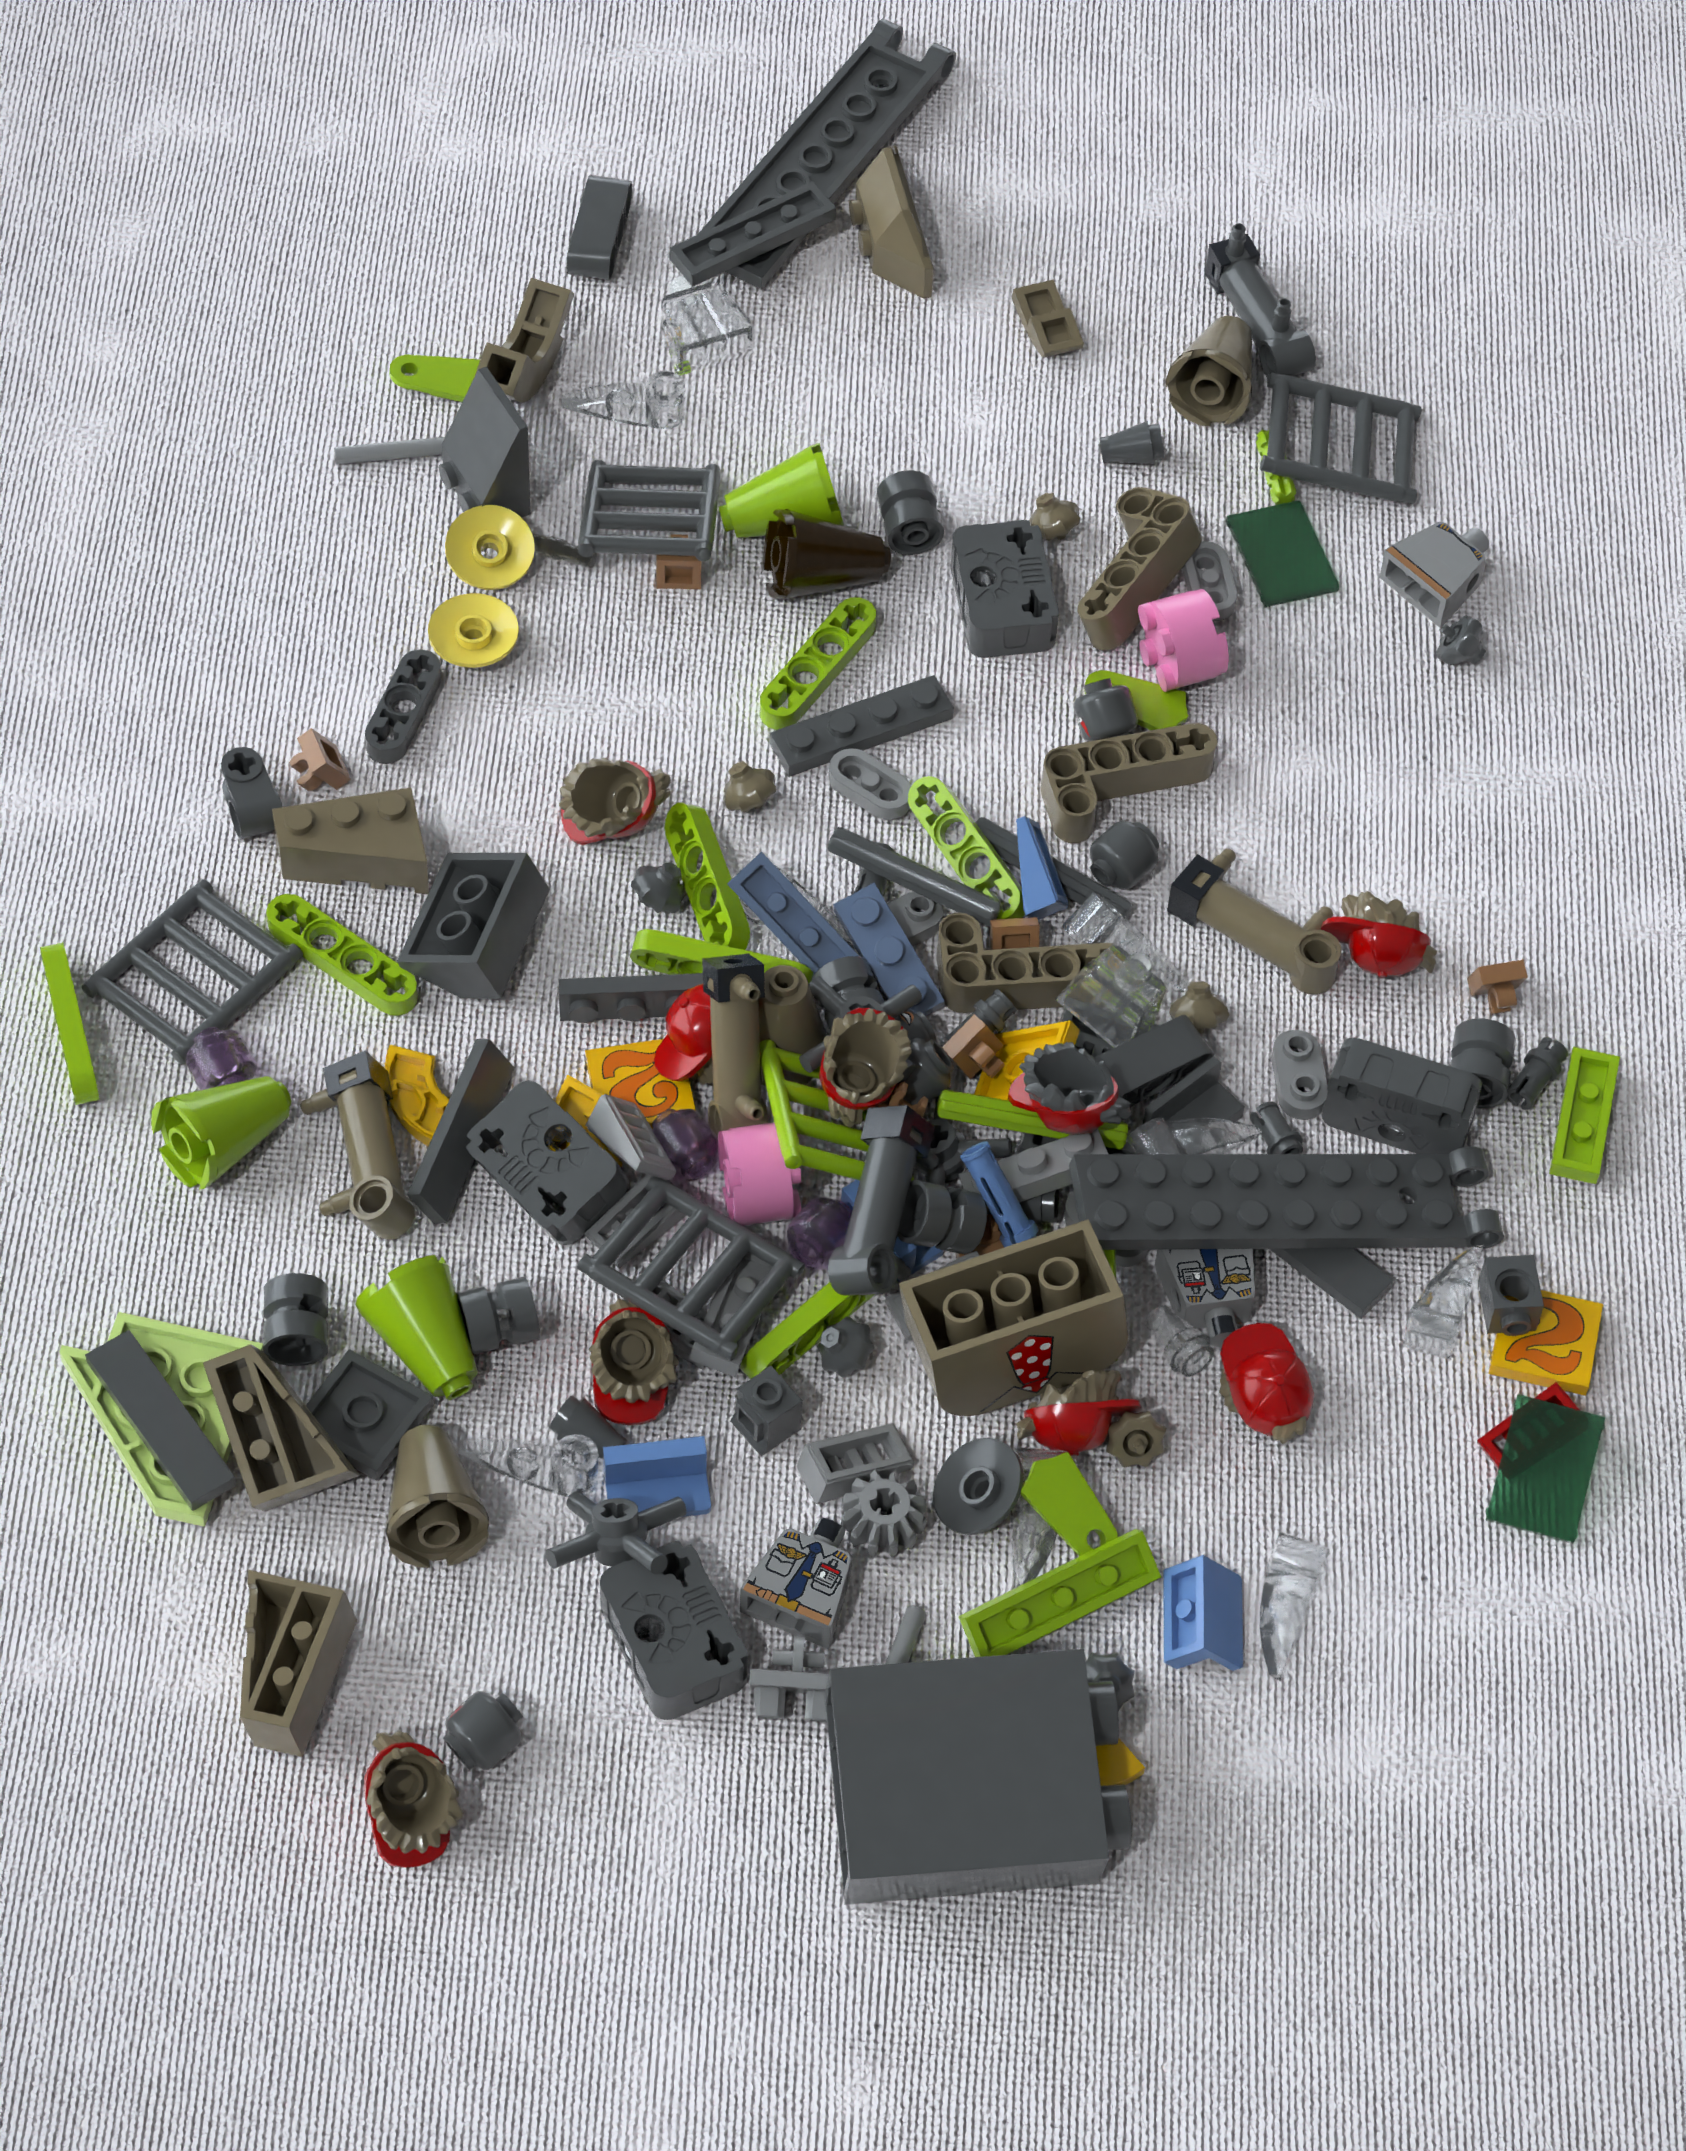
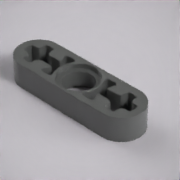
(404, 724)

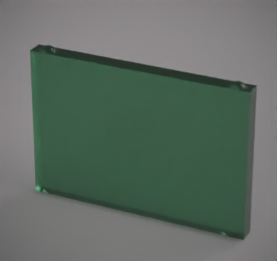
(1282, 553)
(1545, 1469)

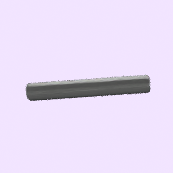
(913, 876)
(1075, 884)

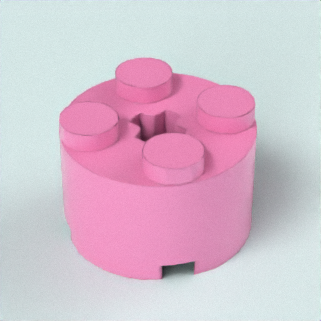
(1183, 639)
(756, 1176)

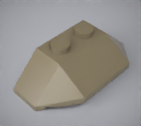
(890, 225)

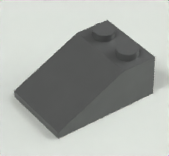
(487, 450)

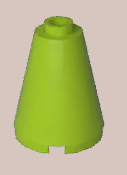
(794, 484)
(217, 1126)
(423, 1325)

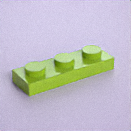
(1584, 1115)

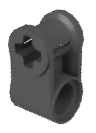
(248, 792)

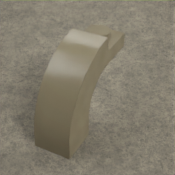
(533, 343)

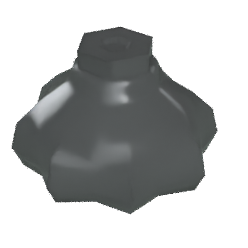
(1461, 642)
(659, 887)
(845, 1347)
(1112, 1668)

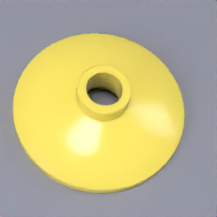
(494, 529)
(470, 617)

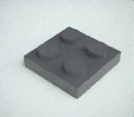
(368, 1411)

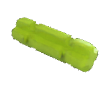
(1282, 487)

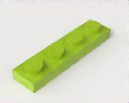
(1060, 1596)

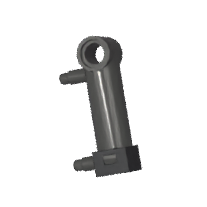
(1235, 271)
(867, 1260)

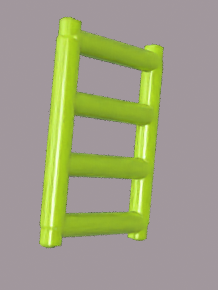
(790, 1124)

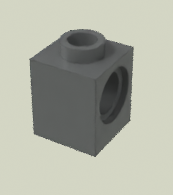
(1516, 1278)

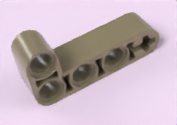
(1159, 545)
(1120, 767)
(989, 969)

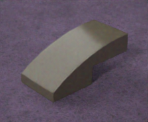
(1046, 320)

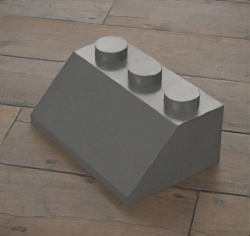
(475, 923)

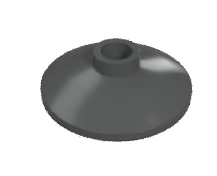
(966, 1476)

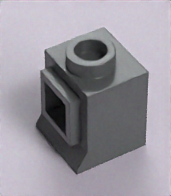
(767, 1411)

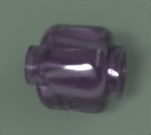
(220, 1058)
(687, 1142)
(818, 1231)

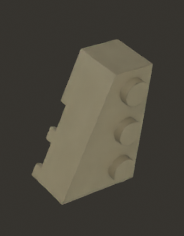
(353, 839)
(272, 1432)
(291, 1658)

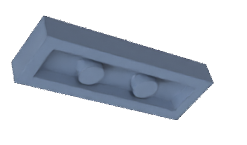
(788, 914)
(886, 947)

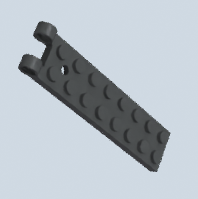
(837, 134)
(1281, 1200)

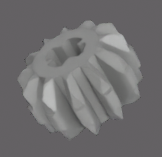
(880, 1495)

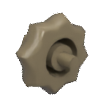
(1054, 516)
(748, 787)
(1201, 1007)
(1136, 1439)

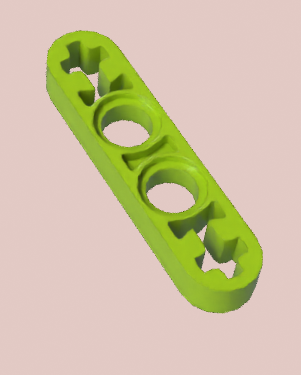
(811, 659)
(688, 835)
(969, 848)
(684, 955)
(337, 958)
(69, 1023)
(800, 1331)

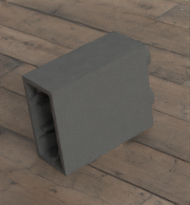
(972, 1776)

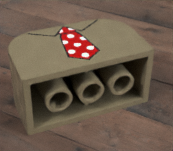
(1016, 1320)

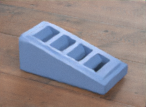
(1039, 879)

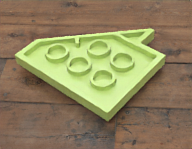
(179, 1357)

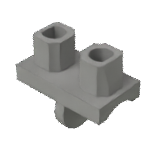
(772, 1685)

